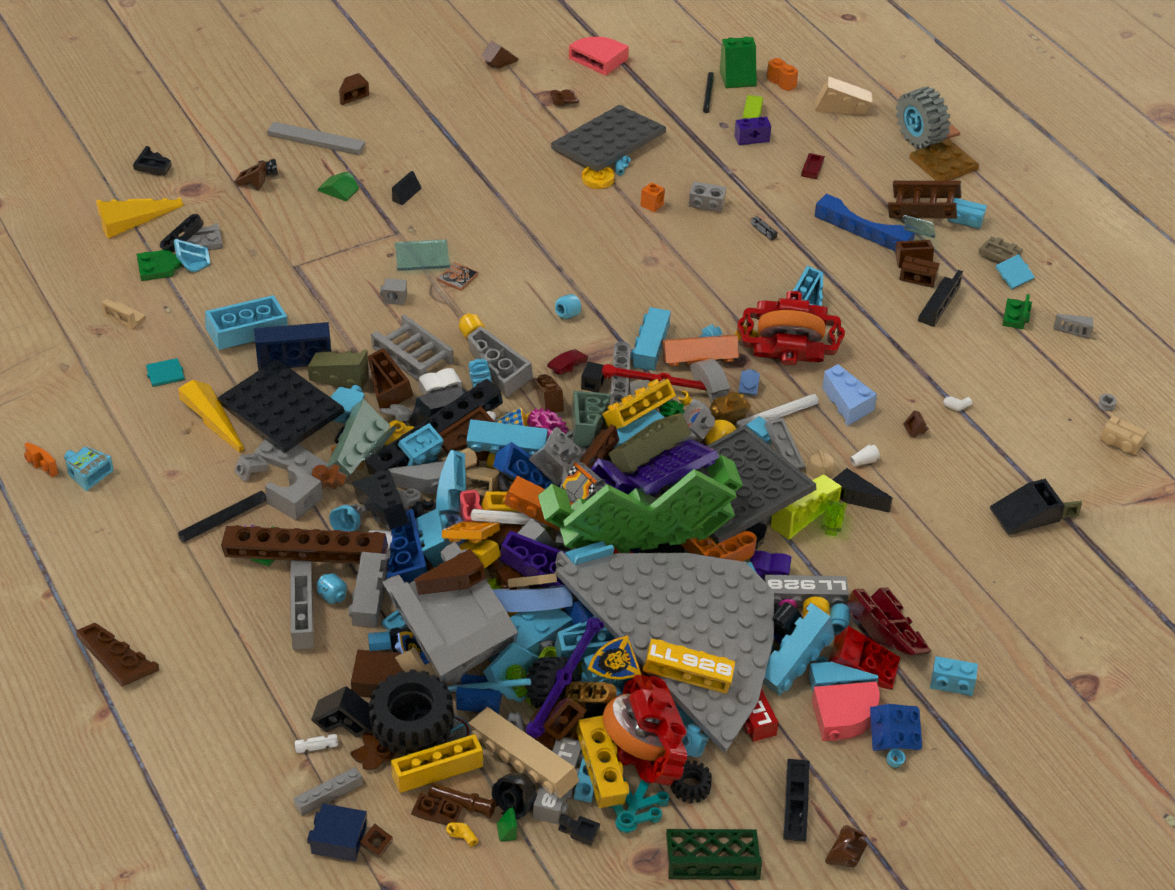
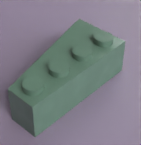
(587, 416)
(359, 436)

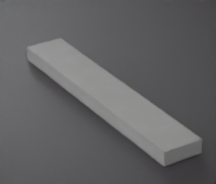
(316, 138)

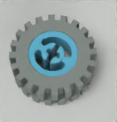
(923, 117)

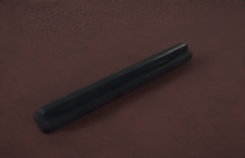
(221, 516)

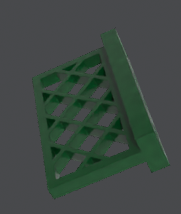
(713, 865)

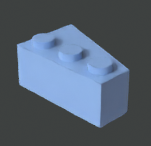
(848, 393)

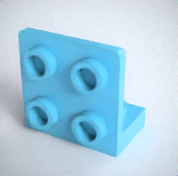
(422, 446)

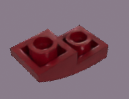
(566, 361)

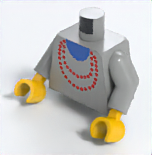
(697, 417)

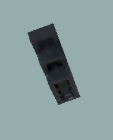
(796, 800)

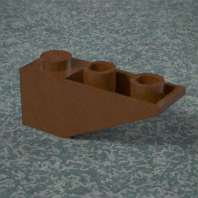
(549, 393)
(455, 574)

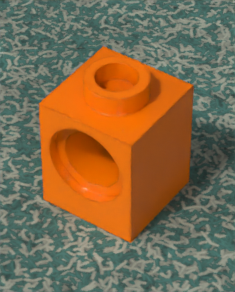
(652, 197)

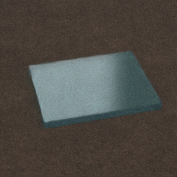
(422, 255)

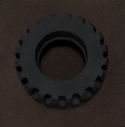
(411, 735)

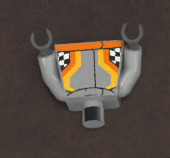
(578, 478)

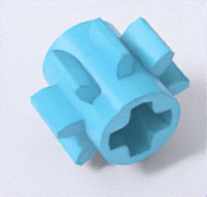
(711, 331)

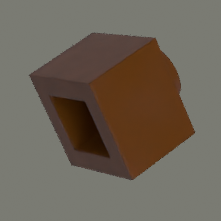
(373, 834)

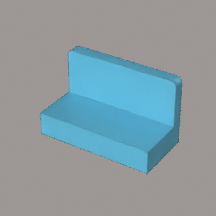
(590, 553)

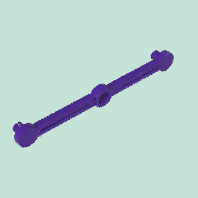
(535, 727)

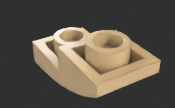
(411, 661)

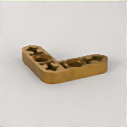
(583, 697)

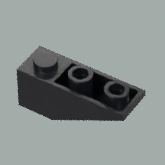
(861, 492)

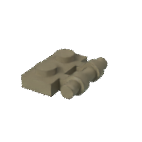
(999, 250)

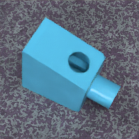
(348, 399)

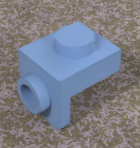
(749, 382)

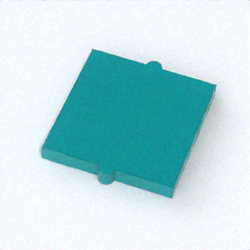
(165, 372)

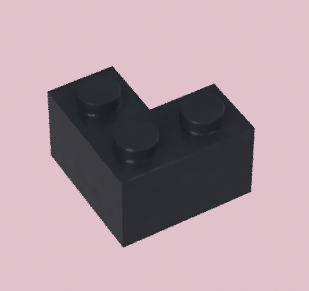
(345, 710)

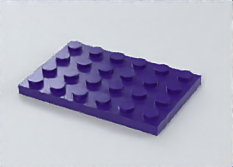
(671, 465)

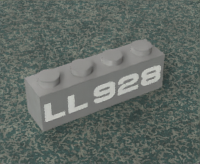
(802, 587)
(549, 806)

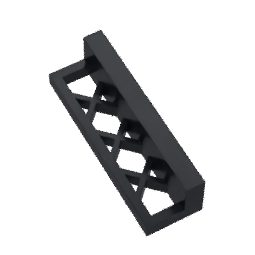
(940, 299)

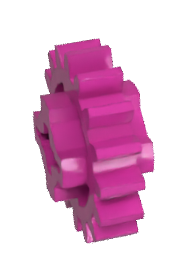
(546, 420)

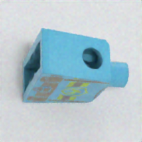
(88, 466)

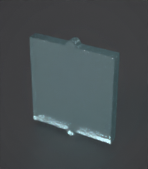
(381, 442)

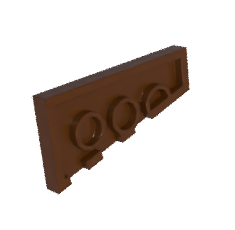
(115, 656)

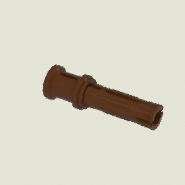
(472, 802)

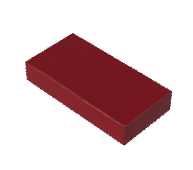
(812, 166)

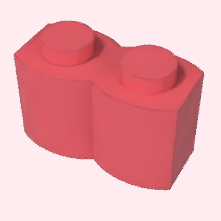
(468, 501)

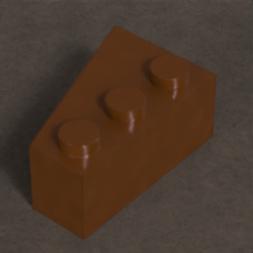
(388, 380)

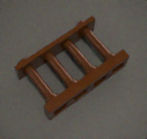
(925, 189)

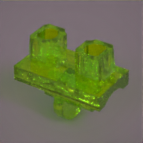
(833, 517)

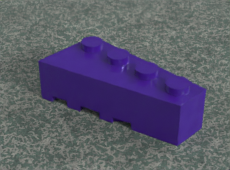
(530, 557)

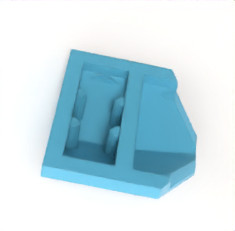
(191, 255)

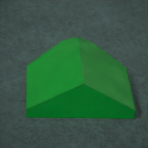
(340, 186)

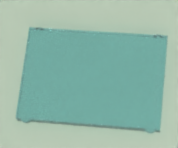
(919, 226)

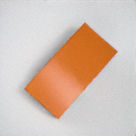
(40, 458)

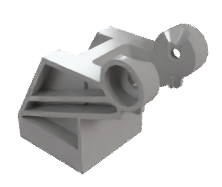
(453, 626)

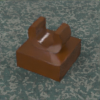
(915, 424)

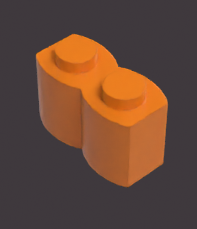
(782, 74)

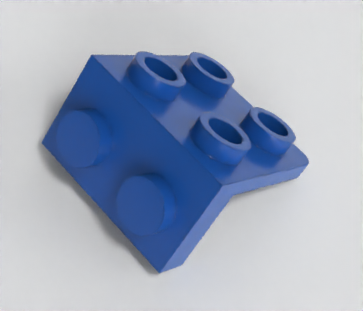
(477, 699)
(895, 727)

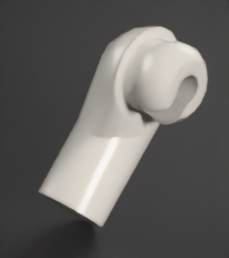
(956, 404)

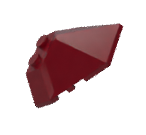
(885, 621)

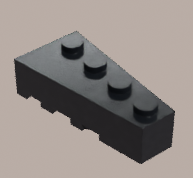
(382, 498)

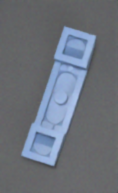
(535, 599)

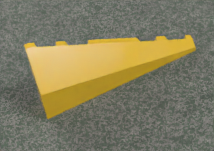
(124, 215)
(204, 402)

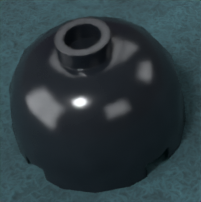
(514, 792)

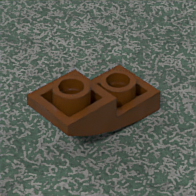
(435, 810)

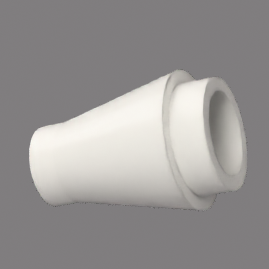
(865, 456)

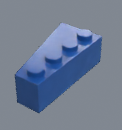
(406, 552)

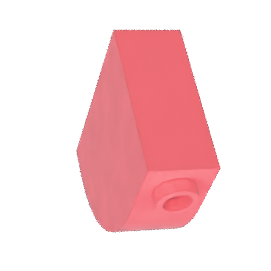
(599, 53)
(844, 709)

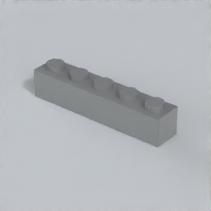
(328, 791)

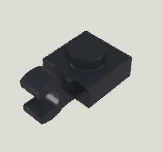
(582, 830)

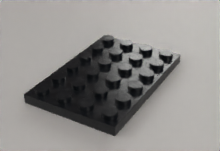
(281, 405)

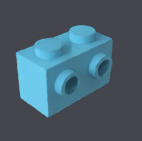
(953, 676)

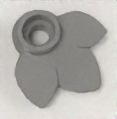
(401, 412)

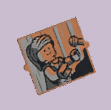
(457, 276)

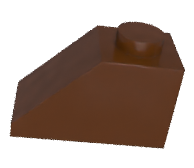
(498, 56)
(353, 88)
(563, 717)

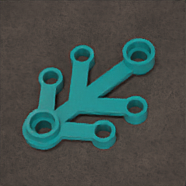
(628, 820)

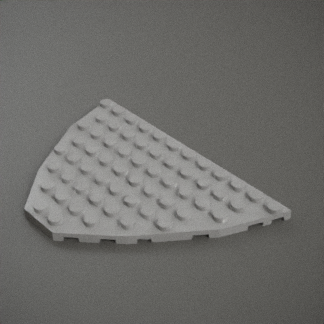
(689, 603)

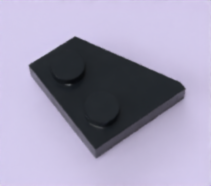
(152, 162)

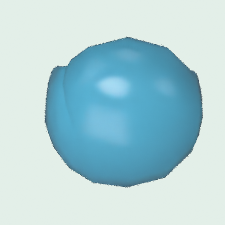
(345, 518)

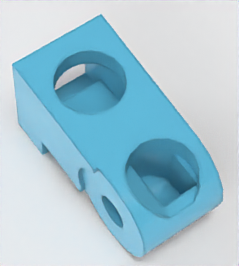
(584, 789)

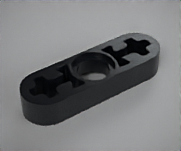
(189, 226)

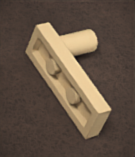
(524, 582)

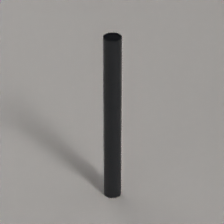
(708, 92)

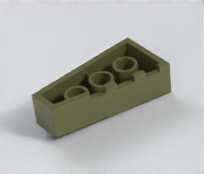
(649, 443)

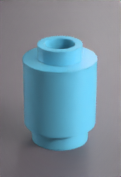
(840, 617)

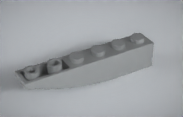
(302, 605)

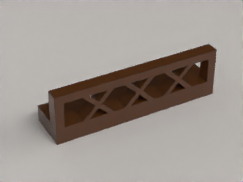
(601, 446)

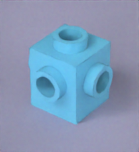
(694, 740)

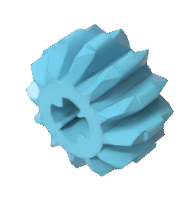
(479, 371)

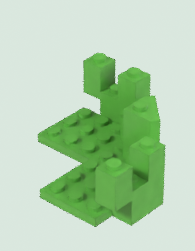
(637, 520)

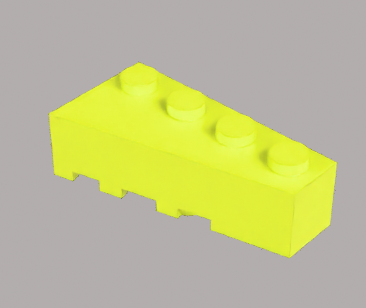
(805, 510)

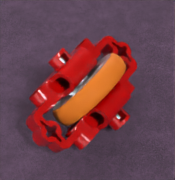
(791, 330)
(647, 730)

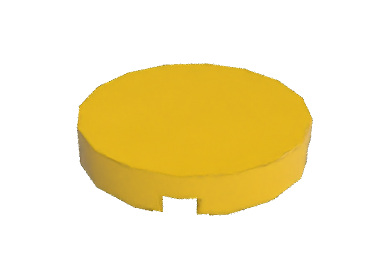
(598, 180)

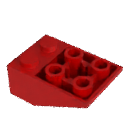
(864, 654)

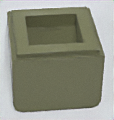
(1071, 509)

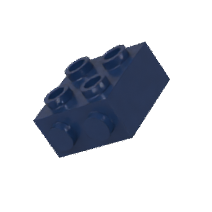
(338, 832)

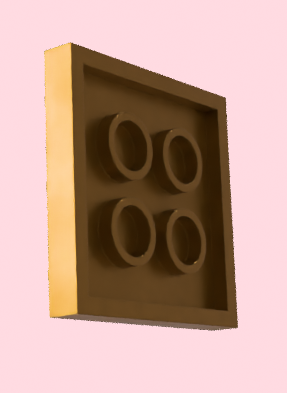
(944, 161)

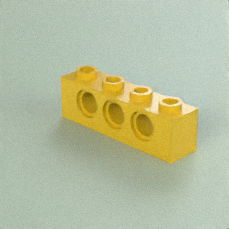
(605, 792)

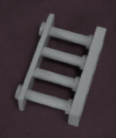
(406, 361)

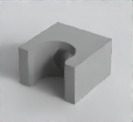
(299, 497)

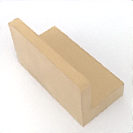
(122, 314)

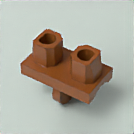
(329, 476)

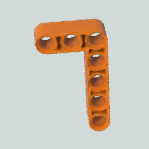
(735, 548)

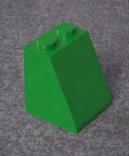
(738, 62)

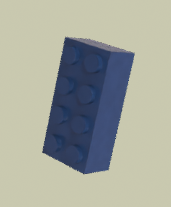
(291, 344)

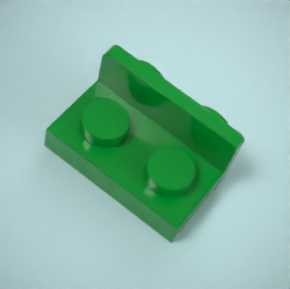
(1017, 312)

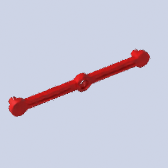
(610, 370)

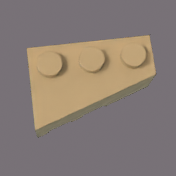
(842, 98)

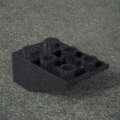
(1029, 507)

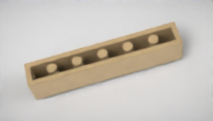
(524, 753)

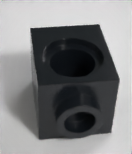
(592, 377)

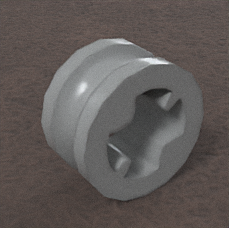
(1107, 402)

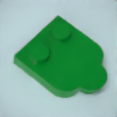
(157, 264)

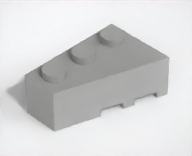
(369, 590)

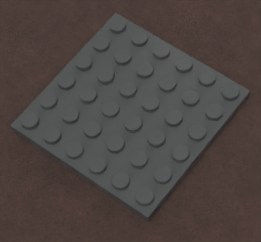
(766, 477)

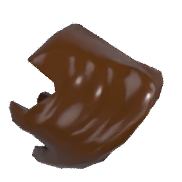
(847, 848)

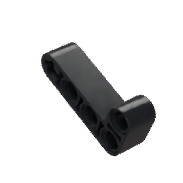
(785, 618)

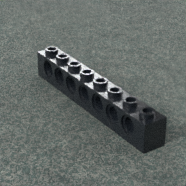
(483, 394)

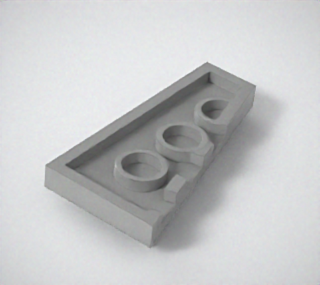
(297, 456)

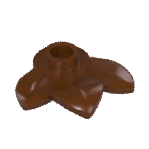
(560, 97)
(372, 753)

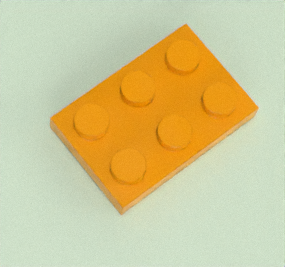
(470, 530)

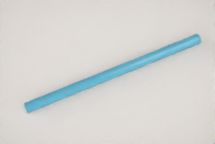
(497, 684)

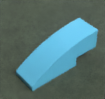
(451, 483)

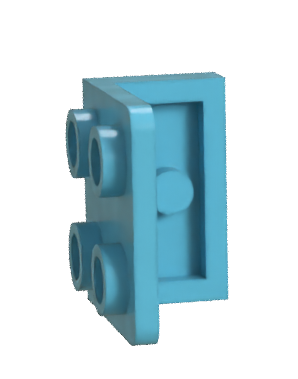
(511, 655)

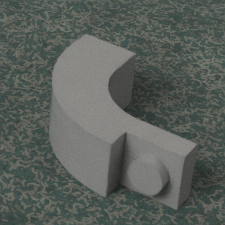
(712, 377)

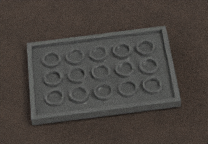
(608, 137)

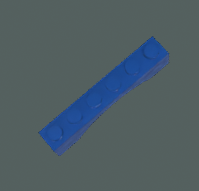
(836, 213)

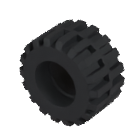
(544, 677)

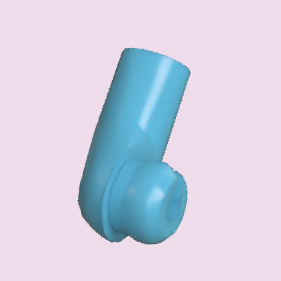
(621, 164)

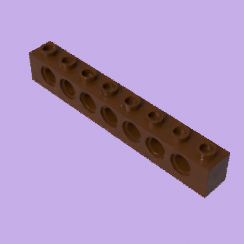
(301, 544)

